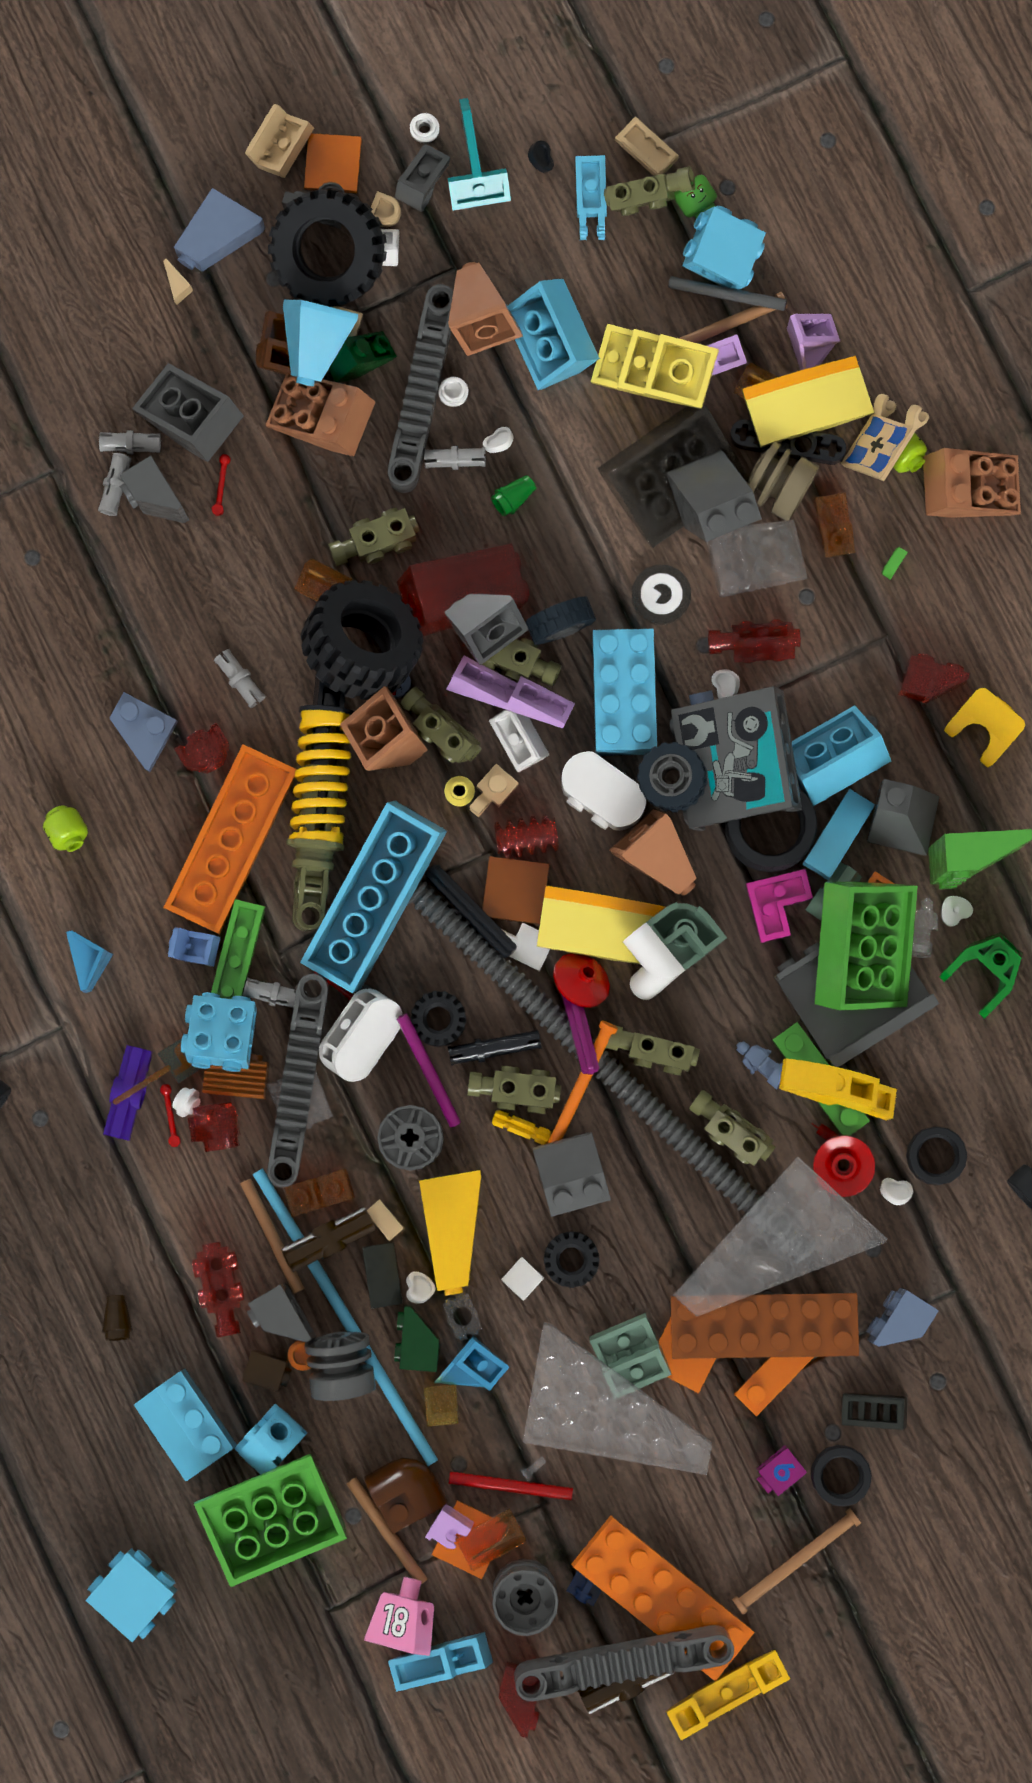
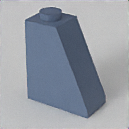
(216, 231)

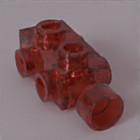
(759, 644)
(213, 1281)

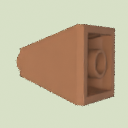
(479, 313)
(383, 733)
(657, 853)

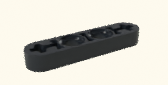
(822, 457)

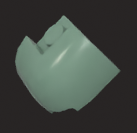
(687, 932)

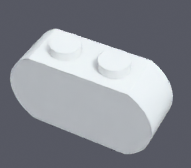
(602, 791)
(360, 1035)

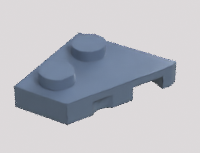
(142, 728)

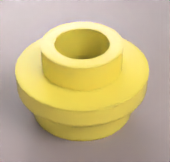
(459, 800)

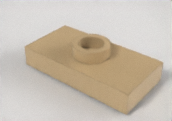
(646, 147)

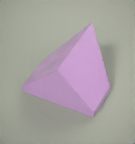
(812, 338)

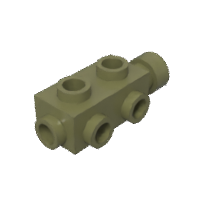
(649, 191)
(384, 538)
(531, 666)
(443, 732)
(659, 1054)
(523, 1091)
(735, 1134)

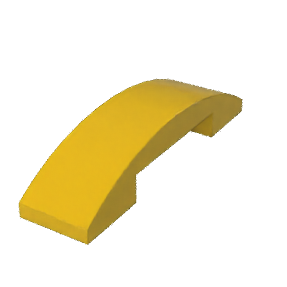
(727, 1693)

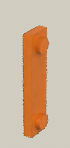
(769, 1381)

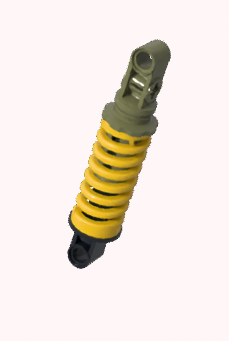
(318, 801)

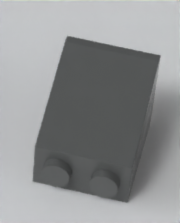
(712, 497)

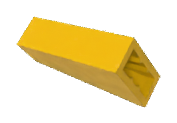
(450, 1219)

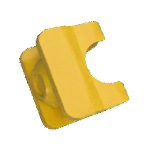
(995, 716)

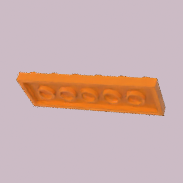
(230, 839)
(654, 1588)

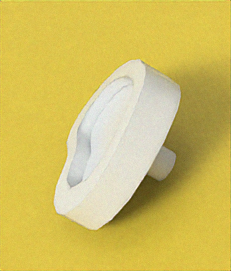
(499, 440)
(726, 682)
(955, 909)
(896, 1191)
(420, 1287)

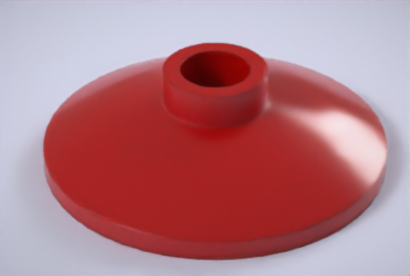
(581, 980)
(860, 1168)

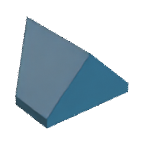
(88, 960)
(474, 1367)

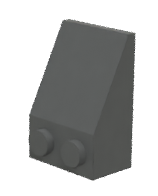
(188, 411)

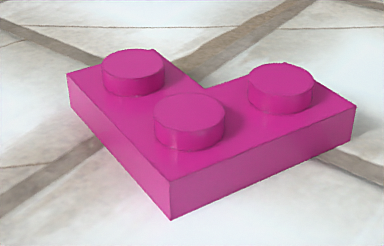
(770, 897)

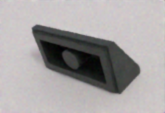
(382, 1275)

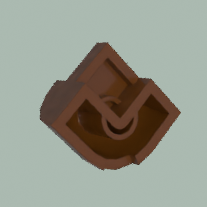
(273, 348)
(405, 1492)

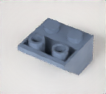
(903, 1320)

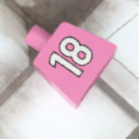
(403, 1620)

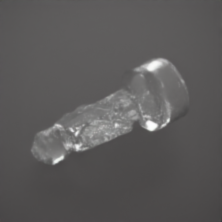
(924, 922)

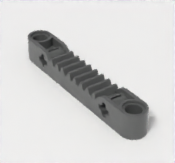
(421, 390)
(298, 1080)
(623, 1662)

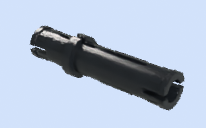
(494, 1047)

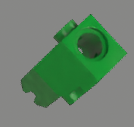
(985, 952)

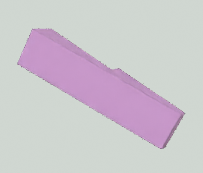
(521, 697)

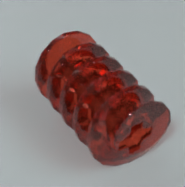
(526, 836)

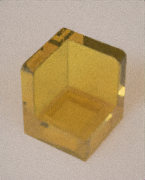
(441, 1405)

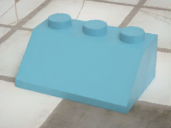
(553, 333)
(838, 754)
(185, 1424)

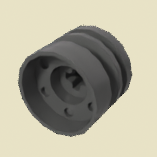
(423, 1151)
(340, 1366)
(524, 1615)

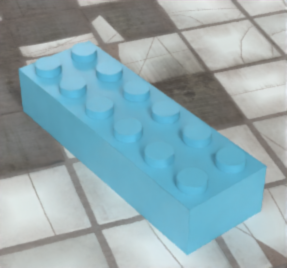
(373, 896)

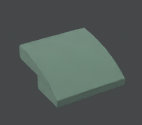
(632, 1351)

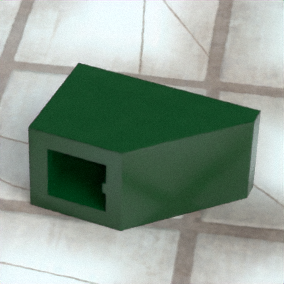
(361, 355)
(419, 1343)

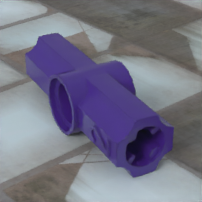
(132, 1071)

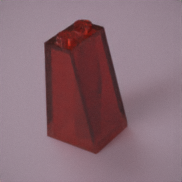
(437, 584)

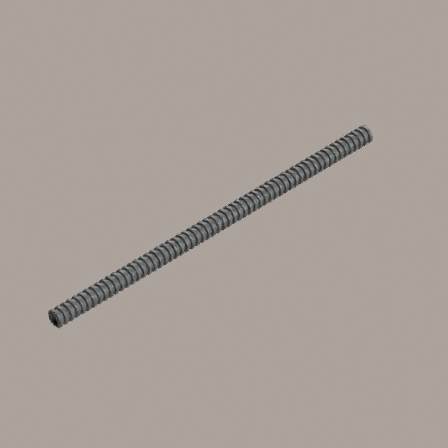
(608, 1070)

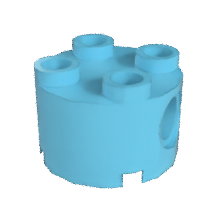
(270, 1440)

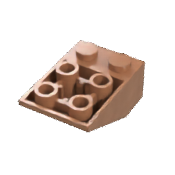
(323, 415)
(971, 484)

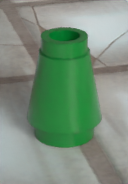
(513, 495)

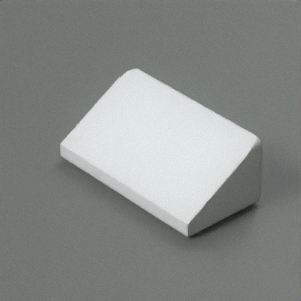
(519, 739)

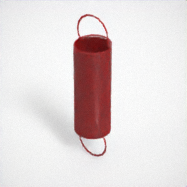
(824, 1132)

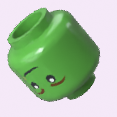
(698, 200)

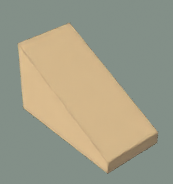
(178, 284)
(385, 1220)

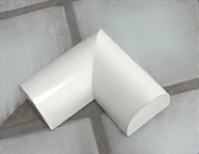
(657, 963)

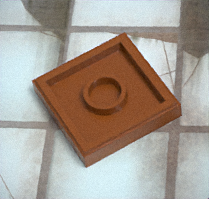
(515, 890)

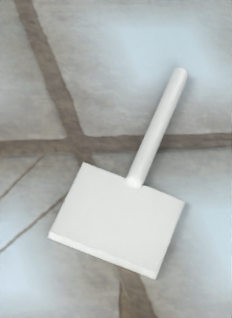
(527, 949)

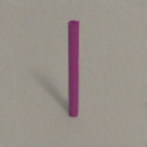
(428, 1070)

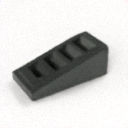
(873, 1422)

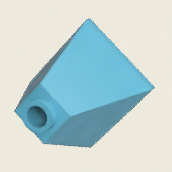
(314, 337)

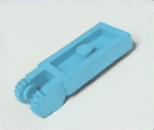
(590, 193)

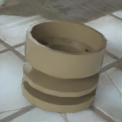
(781, 480)

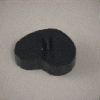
(540, 156)

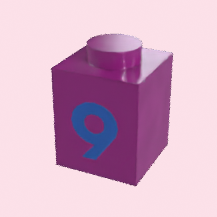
(780, 1471)

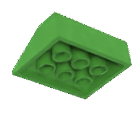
(963, 855)
(865, 945)
(271, 1520)

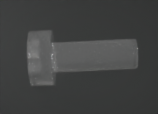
(533, 1468)

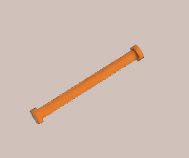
(581, 1084)

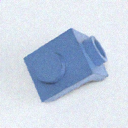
(193, 947)

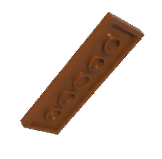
(769, 1327)

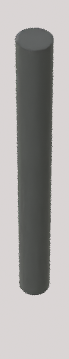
(727, 293)

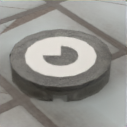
(661, 594)

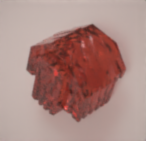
(204, 750)
(215, 1126)

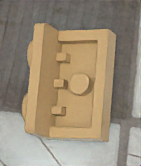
(278, 141)

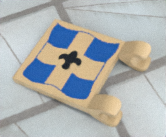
(883, 439)

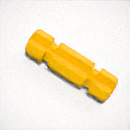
(521, 1127)

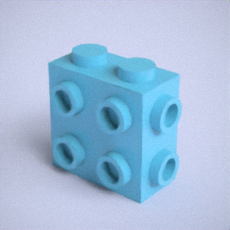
(724, 248)
(219, 1032)
(132, 1594)

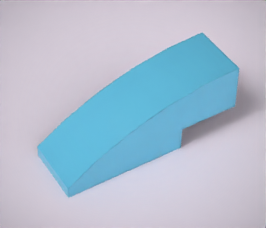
(838, 834)
(444, 1662)

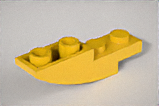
(838, 1086)

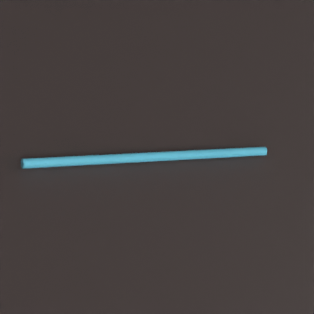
(347, 1320)

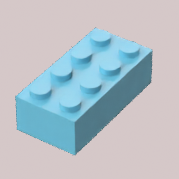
(624, 691)

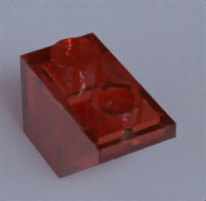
(929, 680)
(519, 1710)

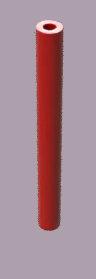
(510, 1485)

